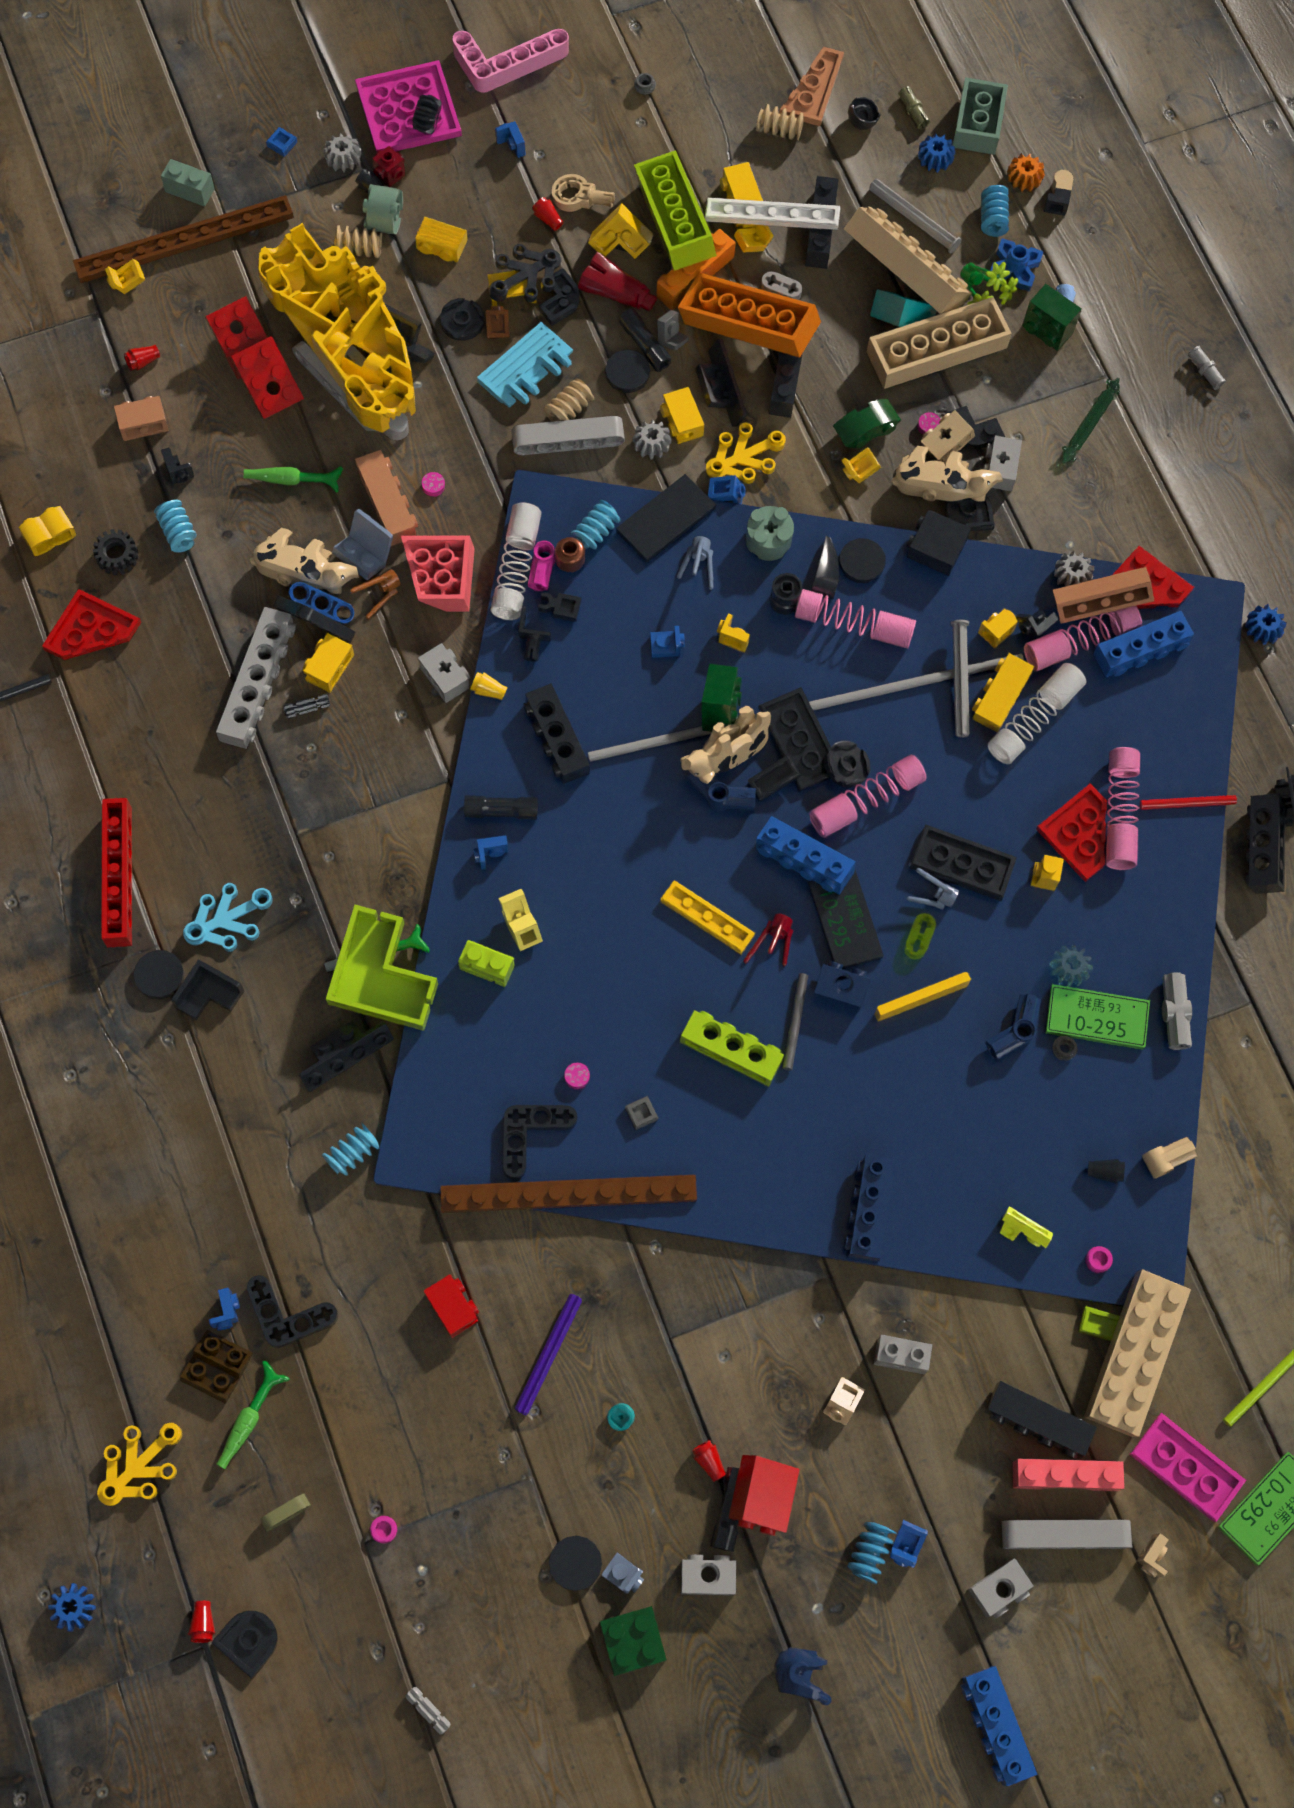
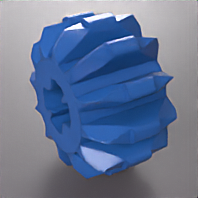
(936, 152)
(1274, 624)
(72, 1618)

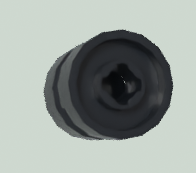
(785, 593)

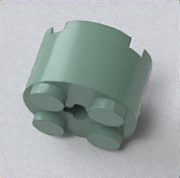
(383, 209)
(769, 532)

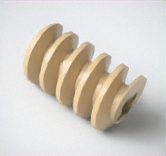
(780, 122)
(359, 242)
(569, 400)

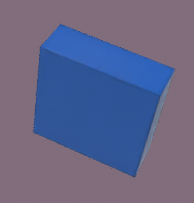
(281, 141)

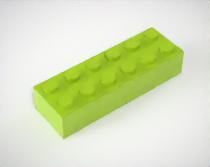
(675, 210)

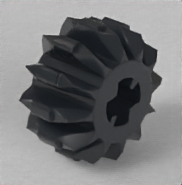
(427, 114)

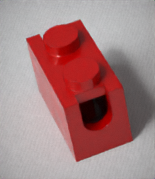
(451, 1305)

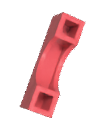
(1068, 1474)

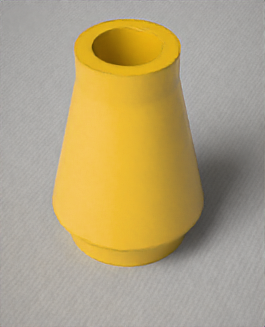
(487, 686)

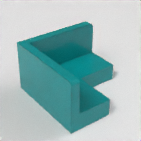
(900, 309)

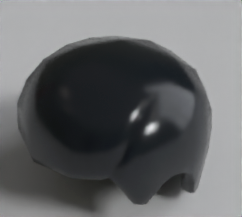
(863, 113)

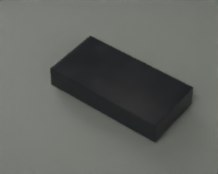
(774, 777)

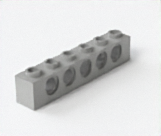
(270, 623)

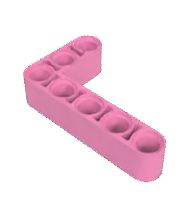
(511, 64)

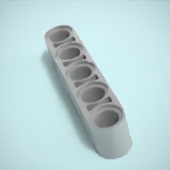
(568, 435)
(1066, 1534)

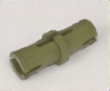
(914, 107)

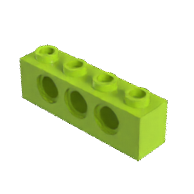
(738, 1060)

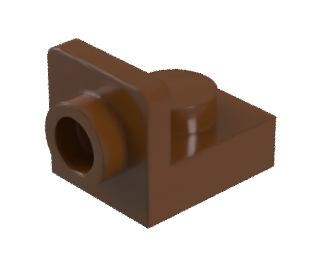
(497, 323)

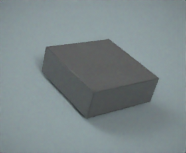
(641, 1113)

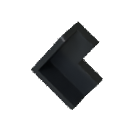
(203, 985)

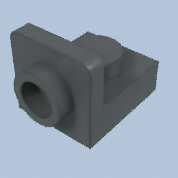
(669, 331)

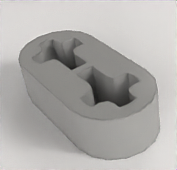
(782, 285)

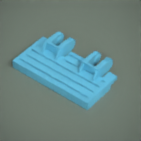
(525, 365)

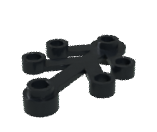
(526, 271)

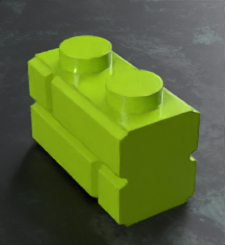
(486, 963)

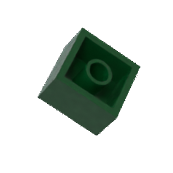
(1051, 317)
(721, 696)
(633, 1641)

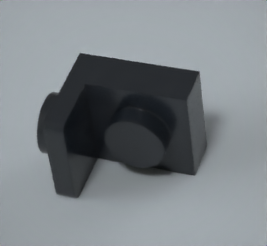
(177, 472)
(1037, 623)

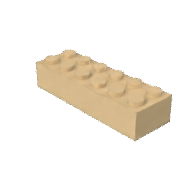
(907, 259)
(938, 342)
(1137, 1353)

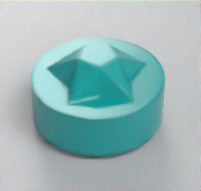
(620, 1417)

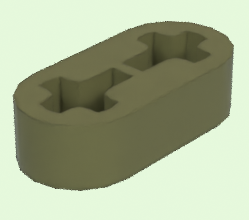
(285, 1512)

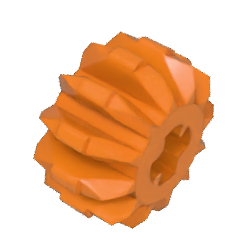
(1025, 172)

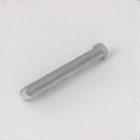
(915, 215)
(960, 661)

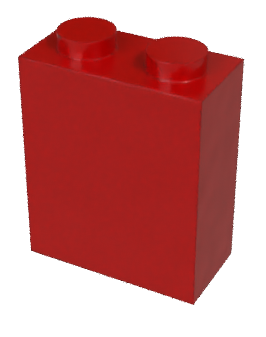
(763, 1494)

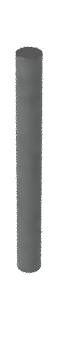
(795, 1021)

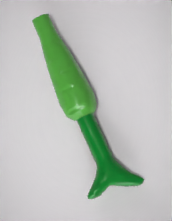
(293, 476)
(249, 1416)

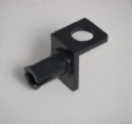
(533, 638)

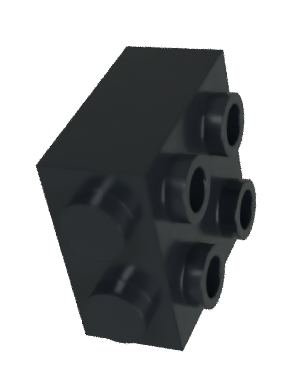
(937, 542)

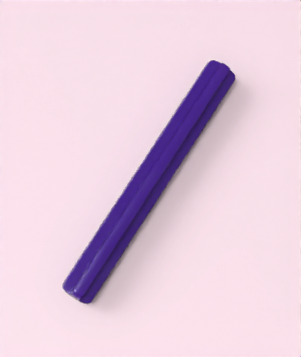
(548, 1354)

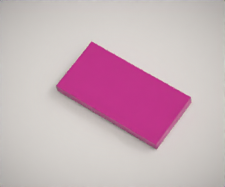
(1187, 1467)

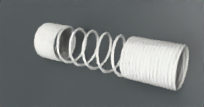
(521, 535)
(1056, 693)

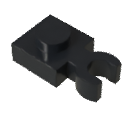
(564, 607)

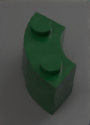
(874, 421)

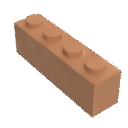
(385, 495)
(1103, 595)

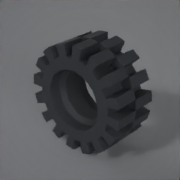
(112, 540)

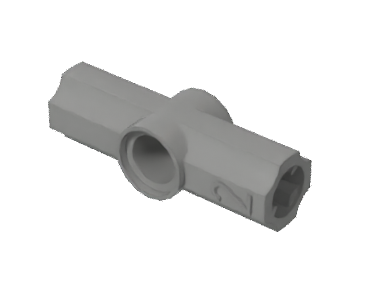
(1177, 1011)

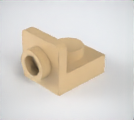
(843, 1401)
(1154, 1551)

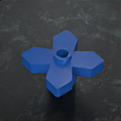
(1019, 262)

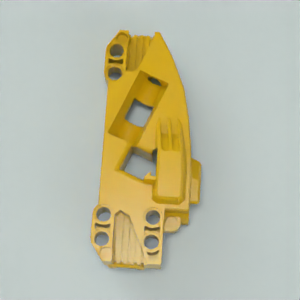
(335, 282)

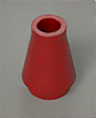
(547, 213)
(140, 357)
(708, 1458)
(202, 1623)

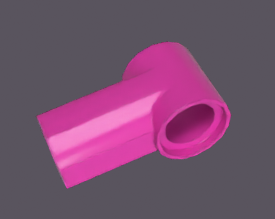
(541, 567)

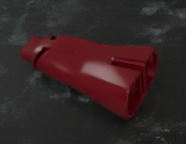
(611, 282)

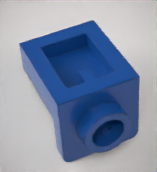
(511, 134)
(726, 489)
(667, 643)
(490, 846)

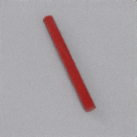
(1188, 802)

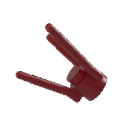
(779, 928)

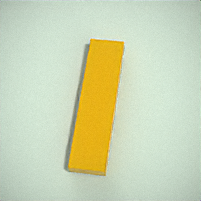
(707, 917)
(922, 996)

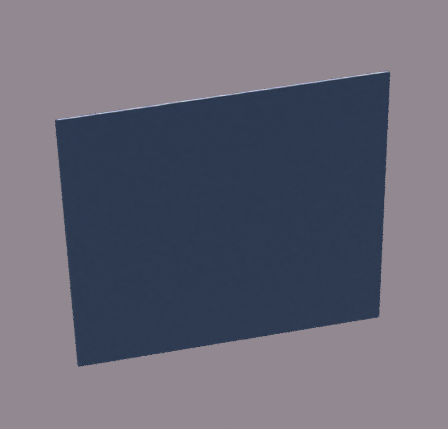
(914, 1088)

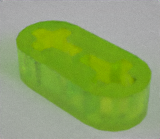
(925, 938)

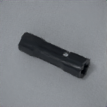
(654, 352)
(484, 806)
(726, 1530)

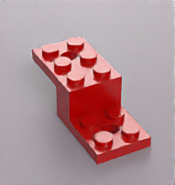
(254, 357)

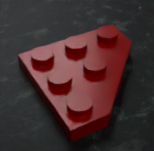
(1167, 586)
(89, 626)
(1079, 832)

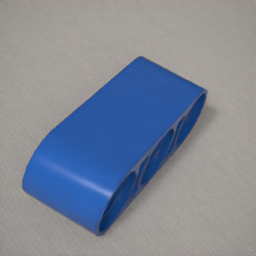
(333, 602)

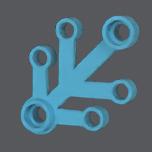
(224, 918)

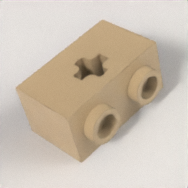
(950, 425)

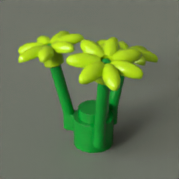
(975, 275)

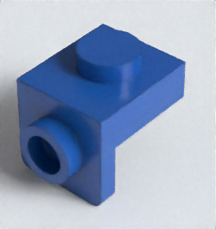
(229, 1305)
(907, 1544)

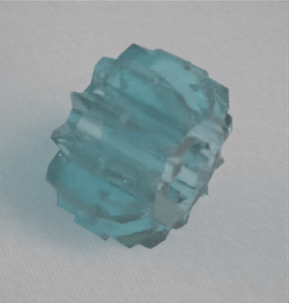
(1064, 969)

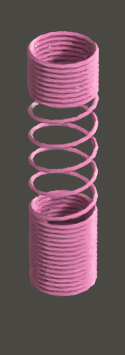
(888, 628)
(1057, 647)
(840, 810)
(1122, 837)

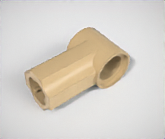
(1164, 1159)

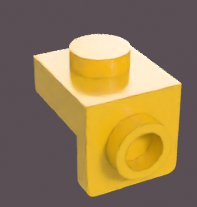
(754, 239)
(126, 277)
(861, 466)

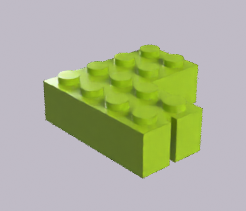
(368, 981)

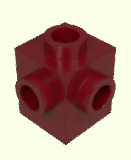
(389, 166)

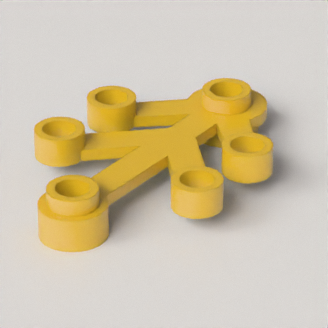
(743, 456)
(136, 1466)

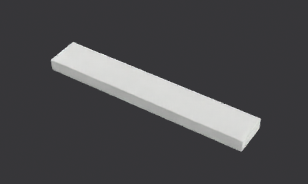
(772, 213)

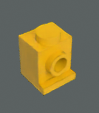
(998, 627)
(1047, 872)

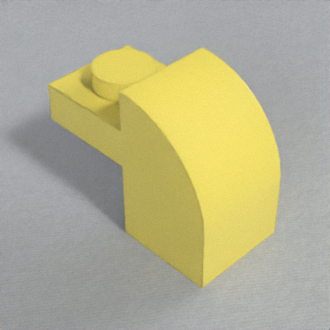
(520, 920)

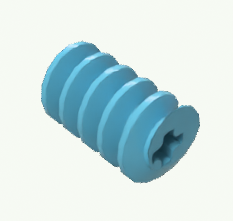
(596, 524)
(175, 525)
(352, 1150)

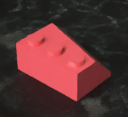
(441, 570)

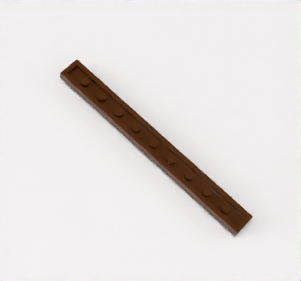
(185, 238)
(568, 1193)

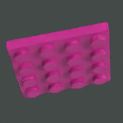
(391, 102)

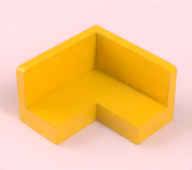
(623, 229)

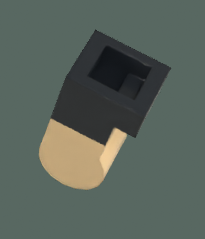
(1061, 187)

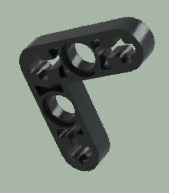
(308, 614)
(520, 1129)
(278, 1321)

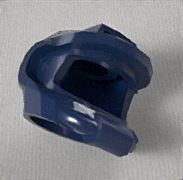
(794, 1671)

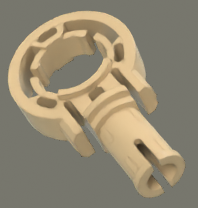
(584, 198)

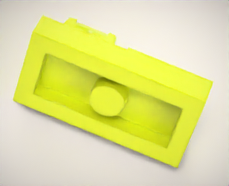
(1016, 1222)

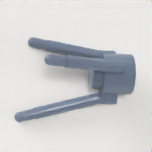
(699, 551)
(945, 894)

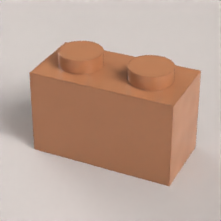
(141, 418)

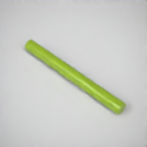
(1260, 1389)

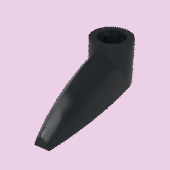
(827, 571)

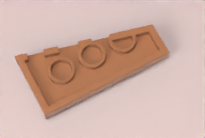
(815, 87)

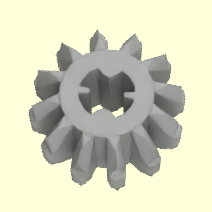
(342, 152)
(644, 443)
(1071, 563)

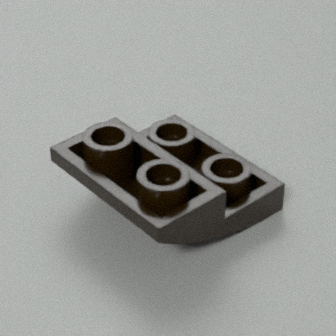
(216, 1366)

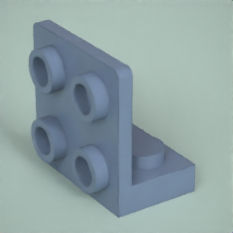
(365, 546)

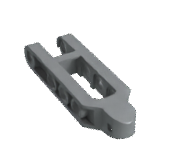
(305, 355)

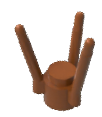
(386, 582)

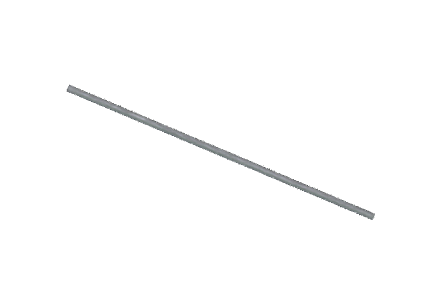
(816, 704)

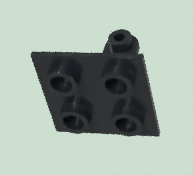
(1286, 790)

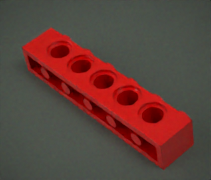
(116, 872)

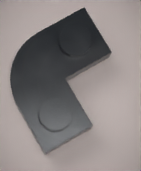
(565, 298)
(983, 431)

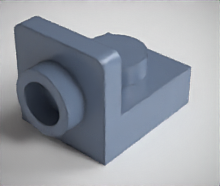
(623, 1574)

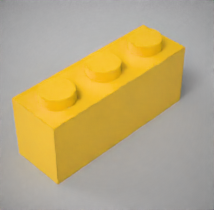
(740, 185)
(1002, 692)

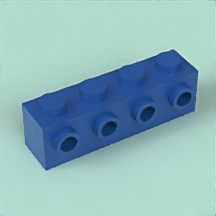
(1143, 644)
(805, 855)
(999, 1726)

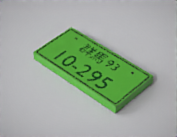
(1097, 1017)
(1264, 1513)

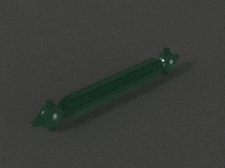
(1091, 420)

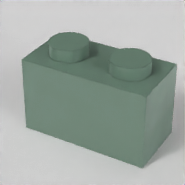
(187, 182)

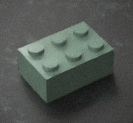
(980, 116)

